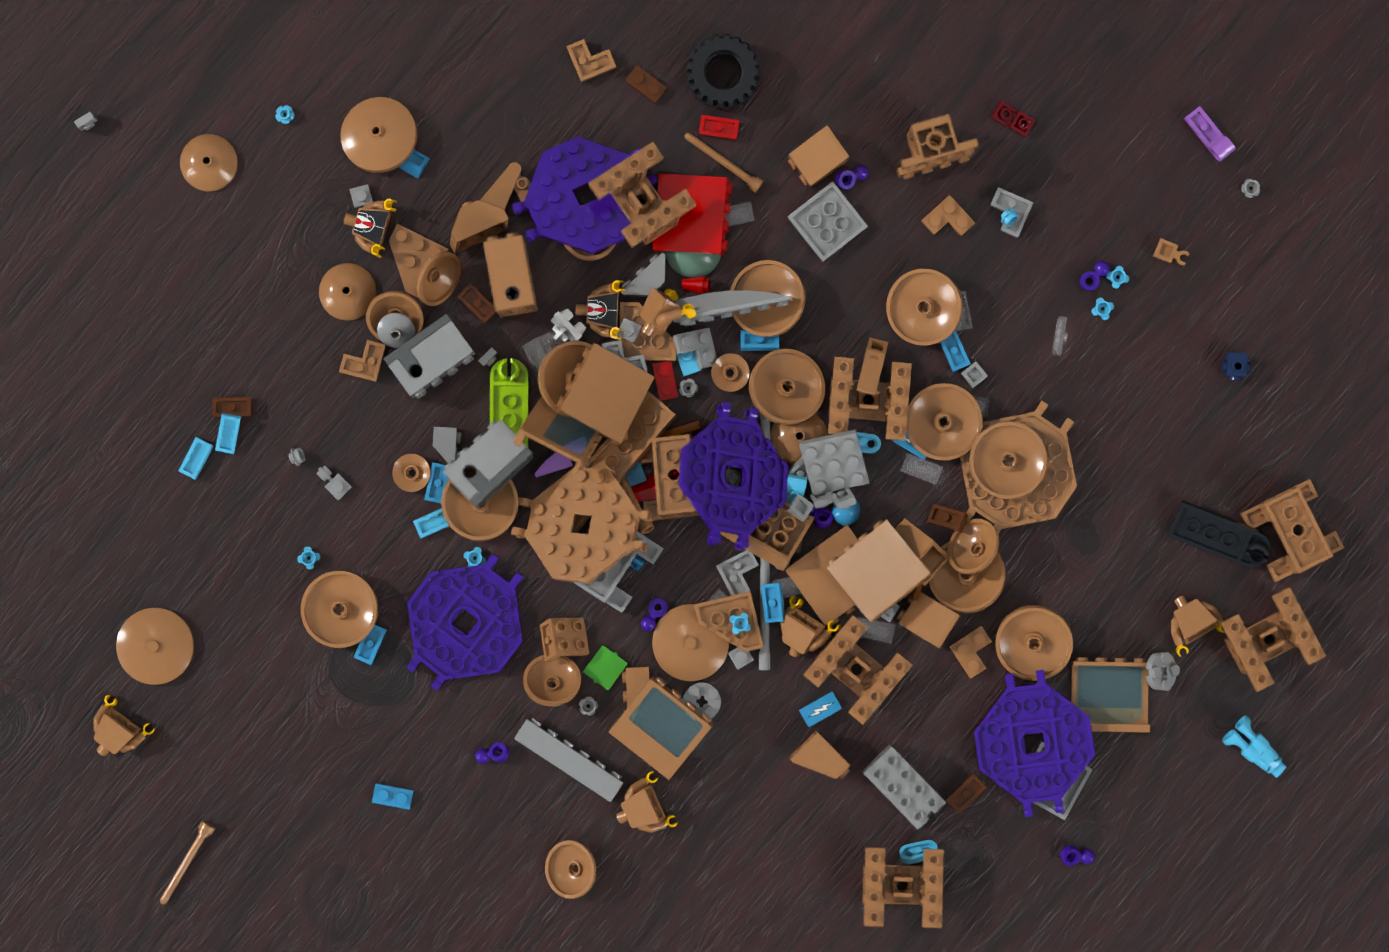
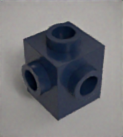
(1240, 361)

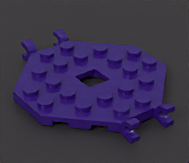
(556, 207)
(762, 482)
(445, 646)
(1039, 774)

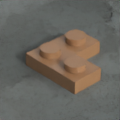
(587, 65)
(948, 212)
(367, 366)
(966, 649)

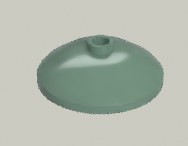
(692, 264)

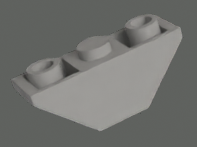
(647, 278)

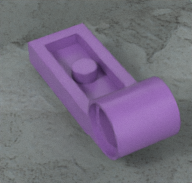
(1209, 134)

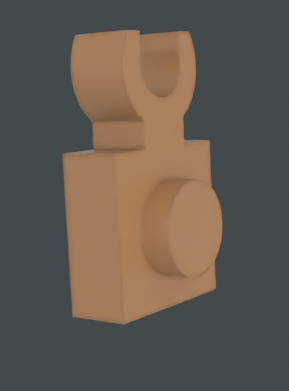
(1167, 252)

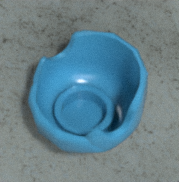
(846, 516)

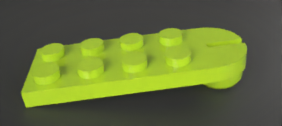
(509, 394)

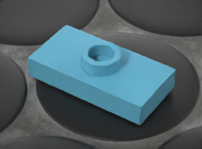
(688, 363)
(228, 433)
(195, 458)
(795, 486)
(430, 523)

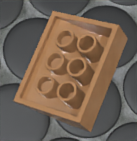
(776, 537)

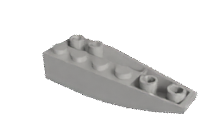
(728, 302)

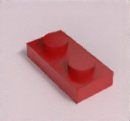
(719, 127)
(665, 380)

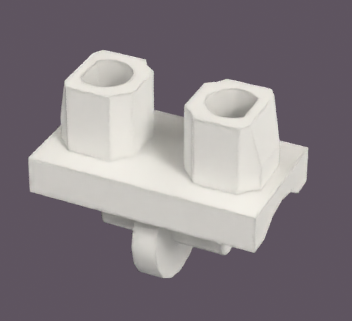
(564, 328)

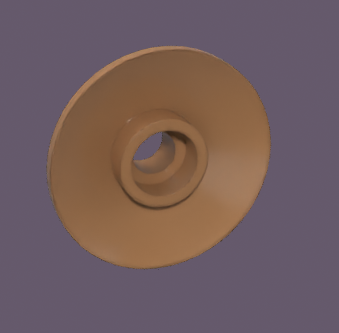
(740, 370)
(404, 466)

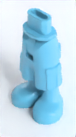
(1258, 749)

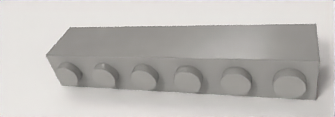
(568, 759)

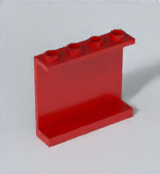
(705, 225)

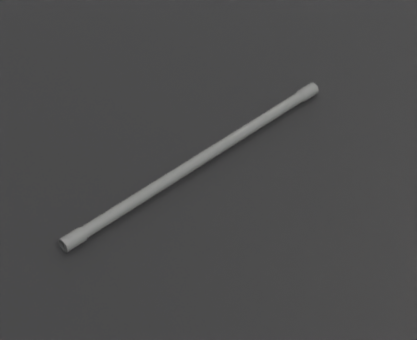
(764, 654)

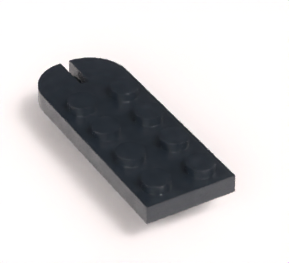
(1219, 535)

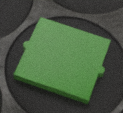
(605, 667)

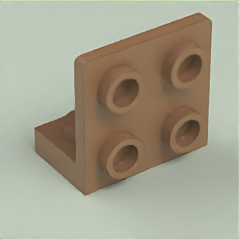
(564, 638)

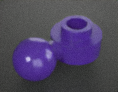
(860, 172)
(1101, 269)
(822, 514)
(648, 622)
(483, 755)
(1071, 856)

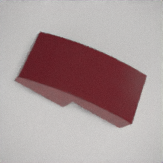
(1012, 119)

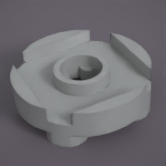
(1164, 678)
(709, 692)

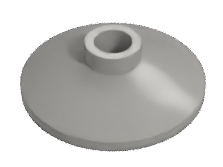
(395, 323)

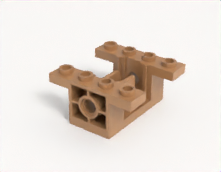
(934, 145)
(628, 183)
(888, 405)
(670, 500)
(1285, 512)
(1288, 630)
(874, 680)
(922, 888)

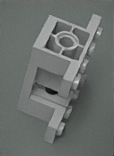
(605, 585)

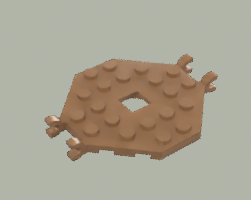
(1049, 496)
(611, 530)

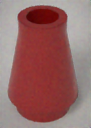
(697, 284)

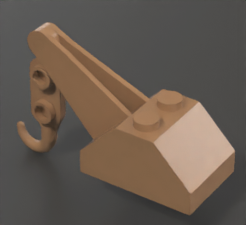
(488, 217)

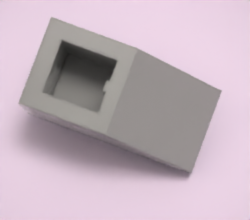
(445, 442)

